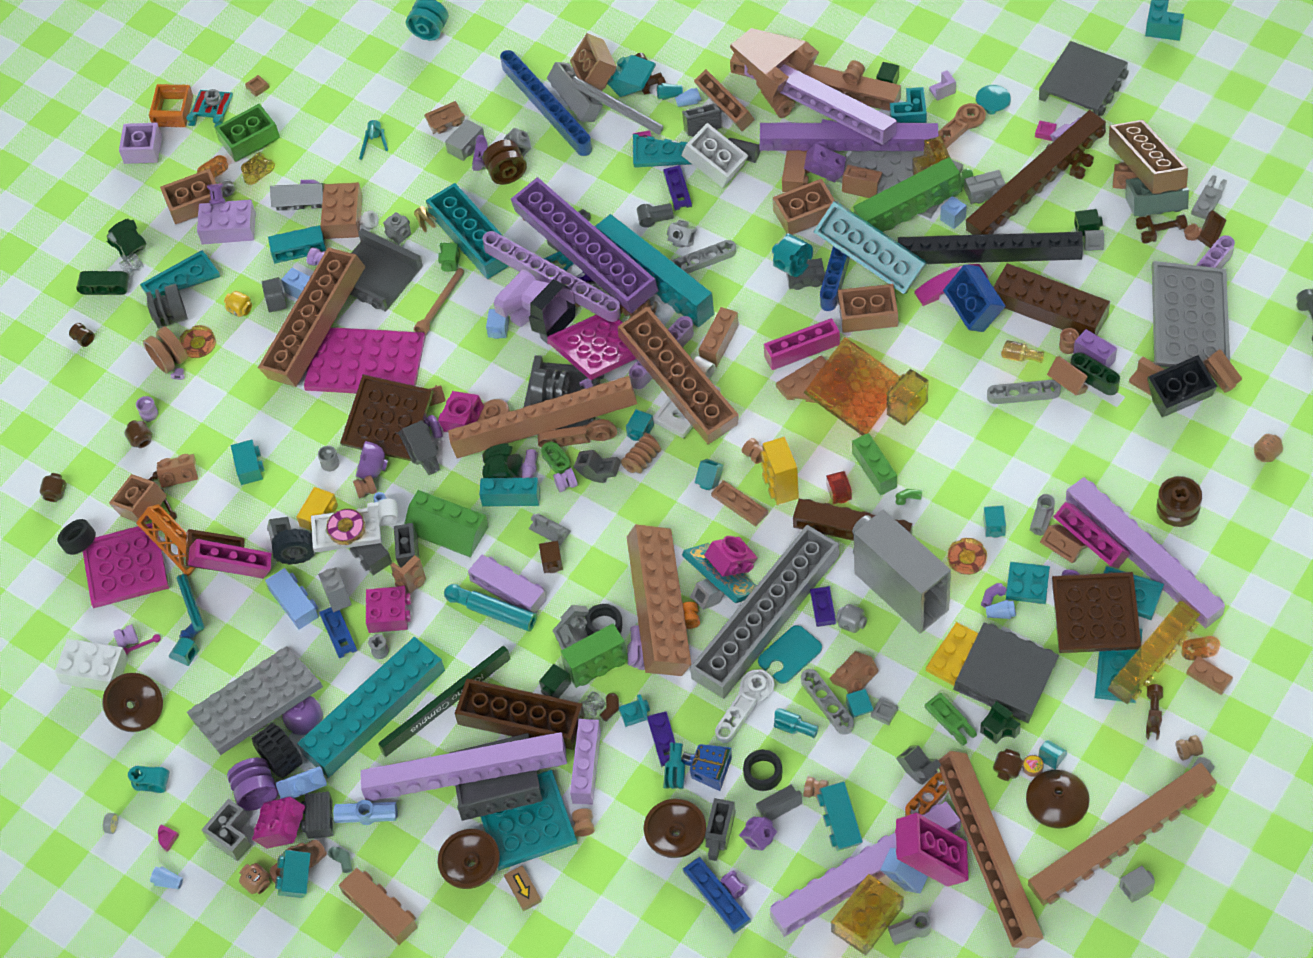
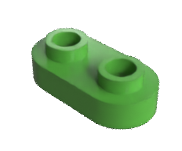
(557, 458)

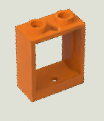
(171, 118)

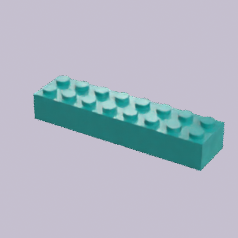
(673, 283)
(371, 707)

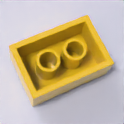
(779, 471)

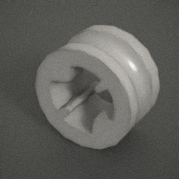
(216, 97)
(228, 188)

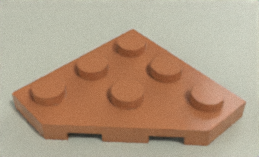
(795, 384)

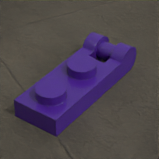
(677, 187)
(661, 735)

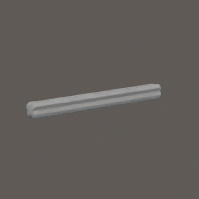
(616, 105)

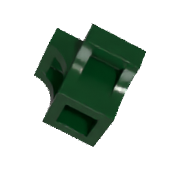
(999, 724)

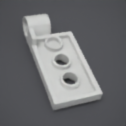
(665, 415)
(375, 515)

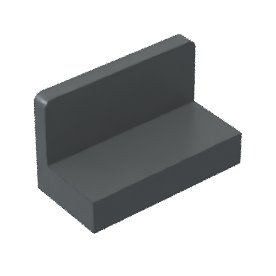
(749, 148)
(780, 803)

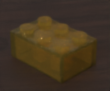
(867, 914)

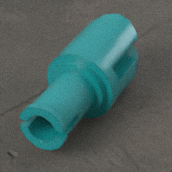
(793, 723)
(674, 769)

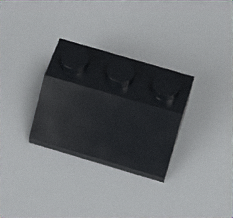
(1181, 386)

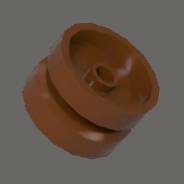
(504, 162)
(1179, 501)

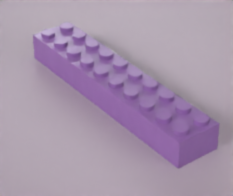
(584, 245)

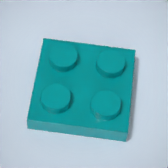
(1027, 583)

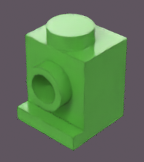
(449, 256)

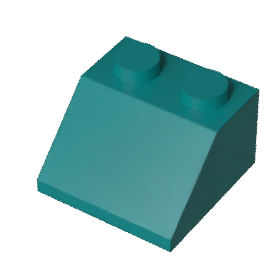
(630, 75)

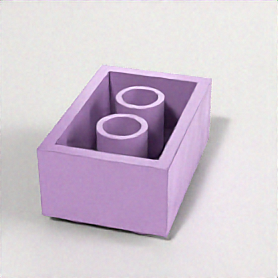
(226, 222)

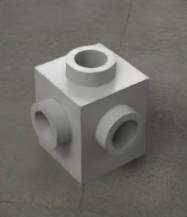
(520, 138)
(397, 227)
(681, 234)

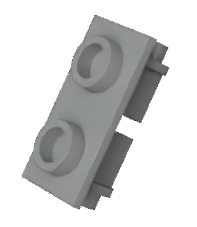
(548, 528)

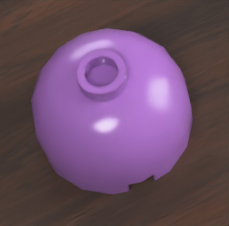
(371, 461)
(303, 716)

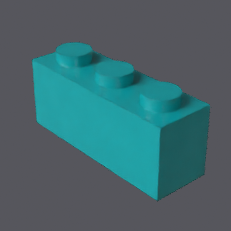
(296, 243)
(509, 492)
(839, 816)

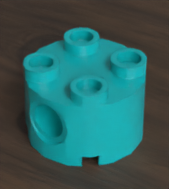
(792, 255)

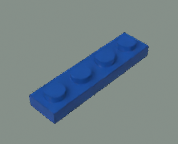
(716, 895)

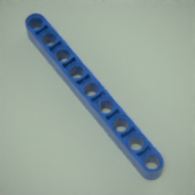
(546, 103)

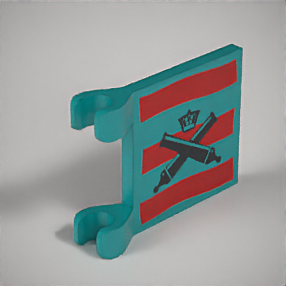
(202, 109)

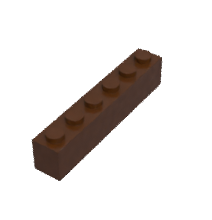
(832, 519)

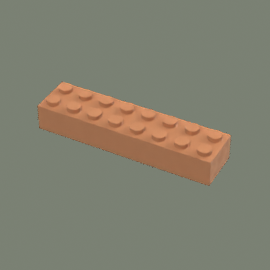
(311, 317)
(678, 375)
(658, 600)

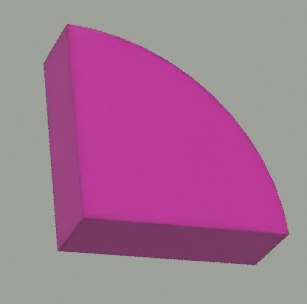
(166, 837)

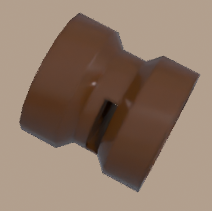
(82, 335)

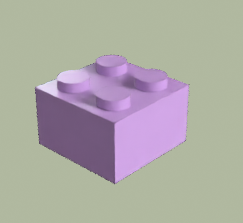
(140, 143)

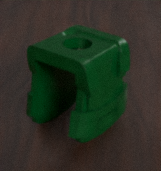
(126, 238)
(500, 462)

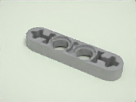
(702, 256)
(1023, 388)
(824, 703)

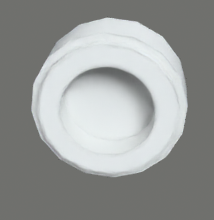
(369, 219)

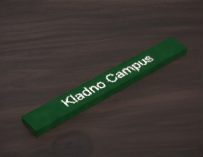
(442, 702)

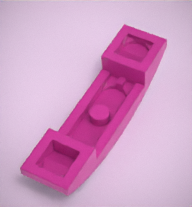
(930, 291)

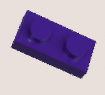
(823, 606)

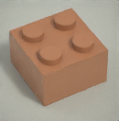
(135, 497)

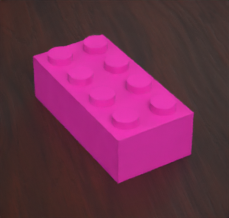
(931, 849)

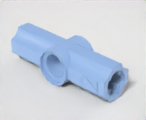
(377, 812)

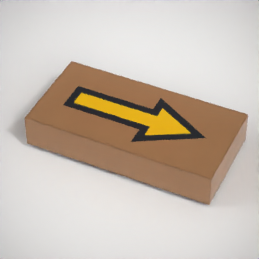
(522, 888)

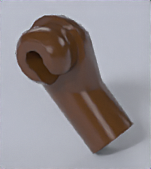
(612, 705)

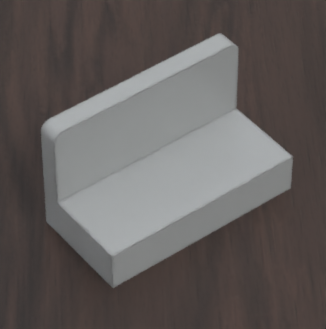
(567, 635)

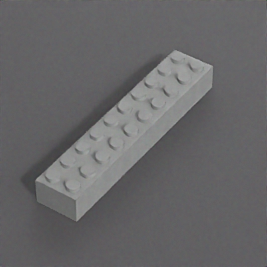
(764, 611)

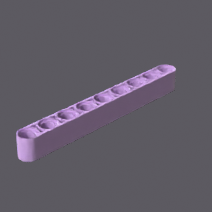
(547, 269)

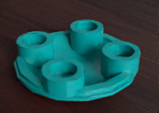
(993, 98)

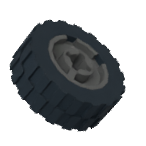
(292, 546)

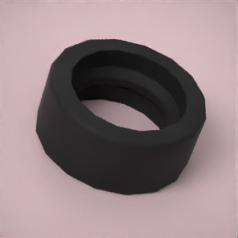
(76, 536)
(603, 610)
(757, 756)

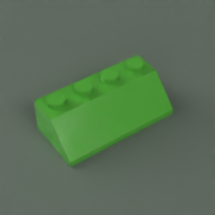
(446, 523)

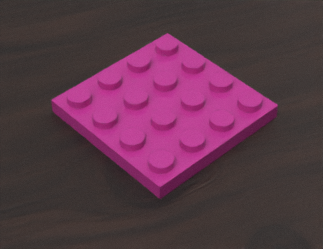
(592, 346)
(124, 566)

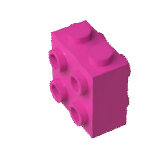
(387, 609)
(278, 822)

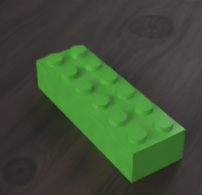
(911, 196)

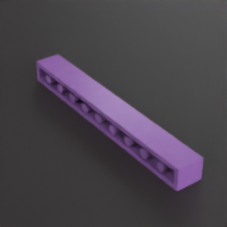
(841, 138)

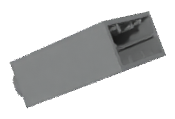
(901, 570)

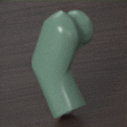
(341, 856)

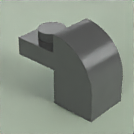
(274, 294)
(595, 467)
(917, 764)

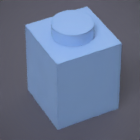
(953, 212)
(496, 325)

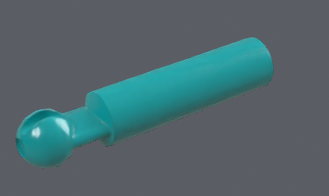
(491, 607)

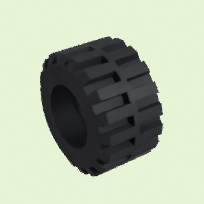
(277, 750)

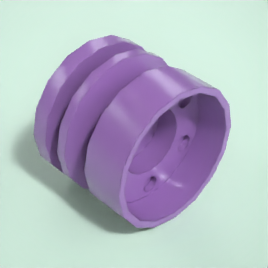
(252, 783)

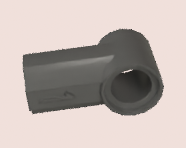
(650, 214)

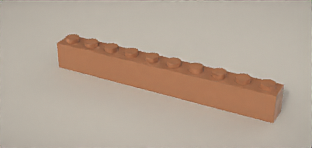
(867, 91)
(542, 417)
(1122, 834)
(990, 850)

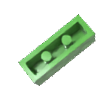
(874, 464)

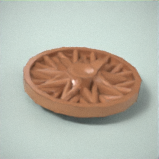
(493, 408)

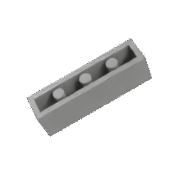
(582, 104)

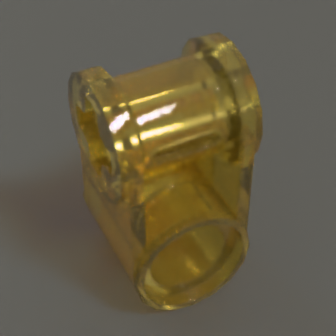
(255, 168)

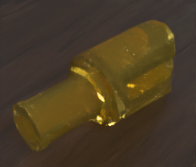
(1021, 352)

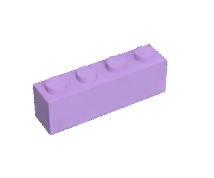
(506, 584)
(585, 761)

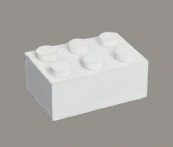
(714, 155)
(90, 664)

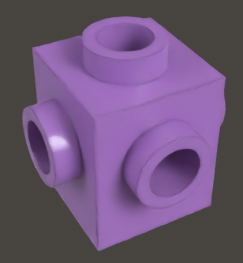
(758, 833)

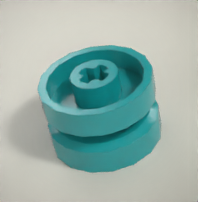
(427, 19)

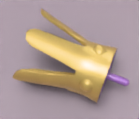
(422, 215)

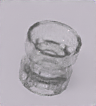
(133, 264)
(593, 704)

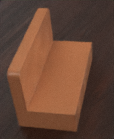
(861, 181)
(1144, 369)
(1222, 371)
(1068, 376)
(1062, 542)

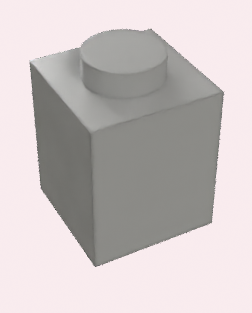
(706, 594)
(1137, 884)

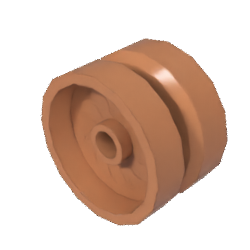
(165, 350)

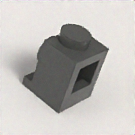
(277, 525)

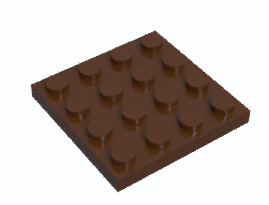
(382, 411)
(1096, 612)

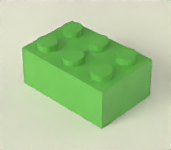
(247, 132)
(594, 655)

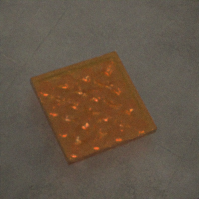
(852, 386)

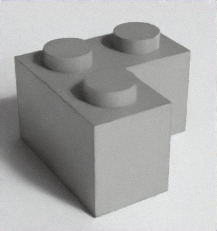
(224, 830)

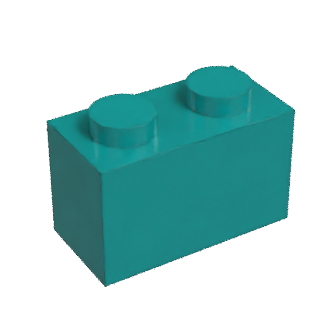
(246, 462)
(293, 873)

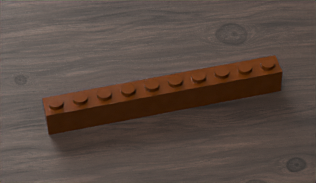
(1036, 175)

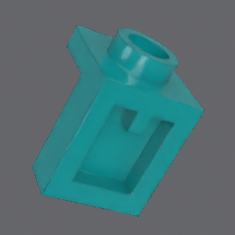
(634, 712)

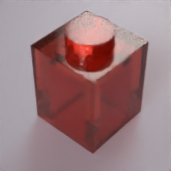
(839, 487)

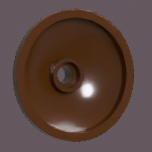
(144, 696)
(1056, 809)
(673, 817)
(460, 851)

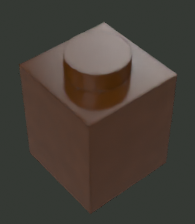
(550, 557)

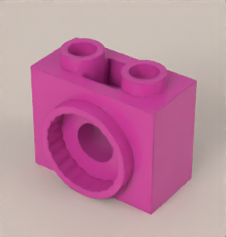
(460, 410)
(730, 556)

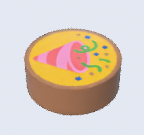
(1033, 765)

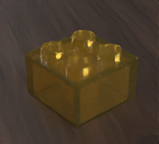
(907, 396)

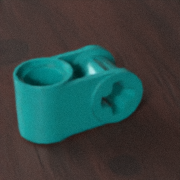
(150, 780)

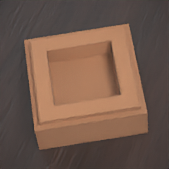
(257, 85)

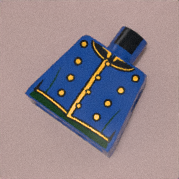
(709, 764)

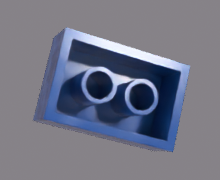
(974, 298)

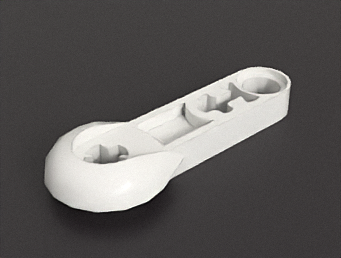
(745, 702)

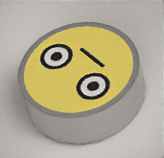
(110, 823)

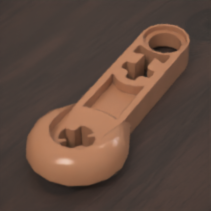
(962, 122)
(596, 430)

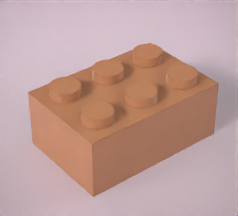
(593, 62)
(186, 195)
(802, 206)
(341, 210)
(867, 308)

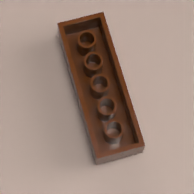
(1051, 301)
(517, 712)

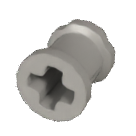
(378, 646)

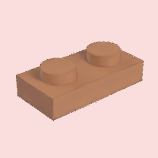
(1209, 675)

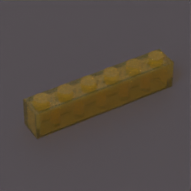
(1153, 653)

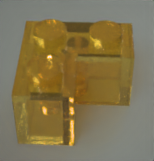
(933, 153)

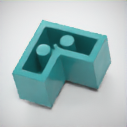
(1163, 23)
(913, 109)

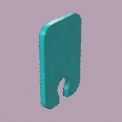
(794, 650)

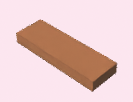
(739, 503)

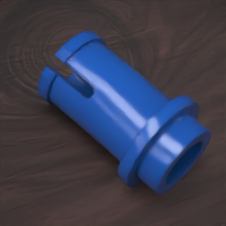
(188, 632)

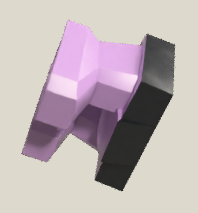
(543, 304)

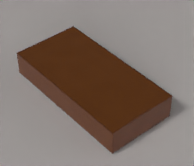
(1211, 229)

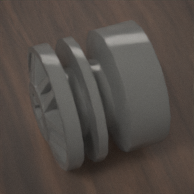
(166, 306)
(548, 388)

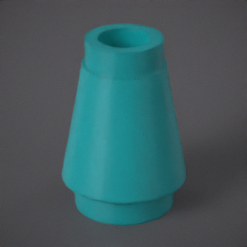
(668, 91)

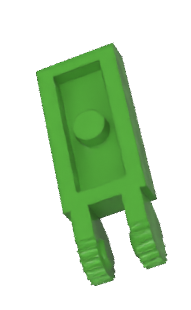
(950, 718)

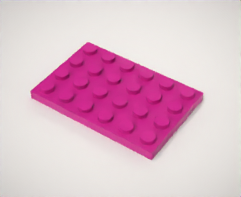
(354, 352)

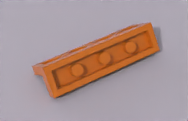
(172, 532)

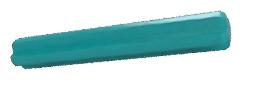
(190, 602)

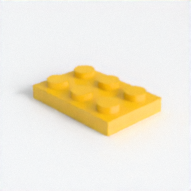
(952, 654)

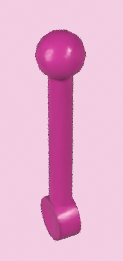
(156, 638)

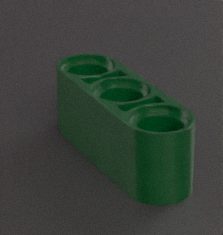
(103, 282)
(1097, 374)

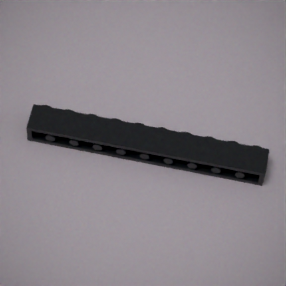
(996, 247)

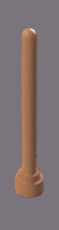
(424, 325)

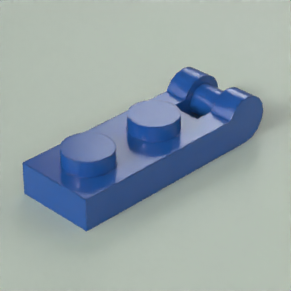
(337, 631)

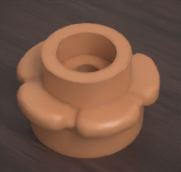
(1192, 232)

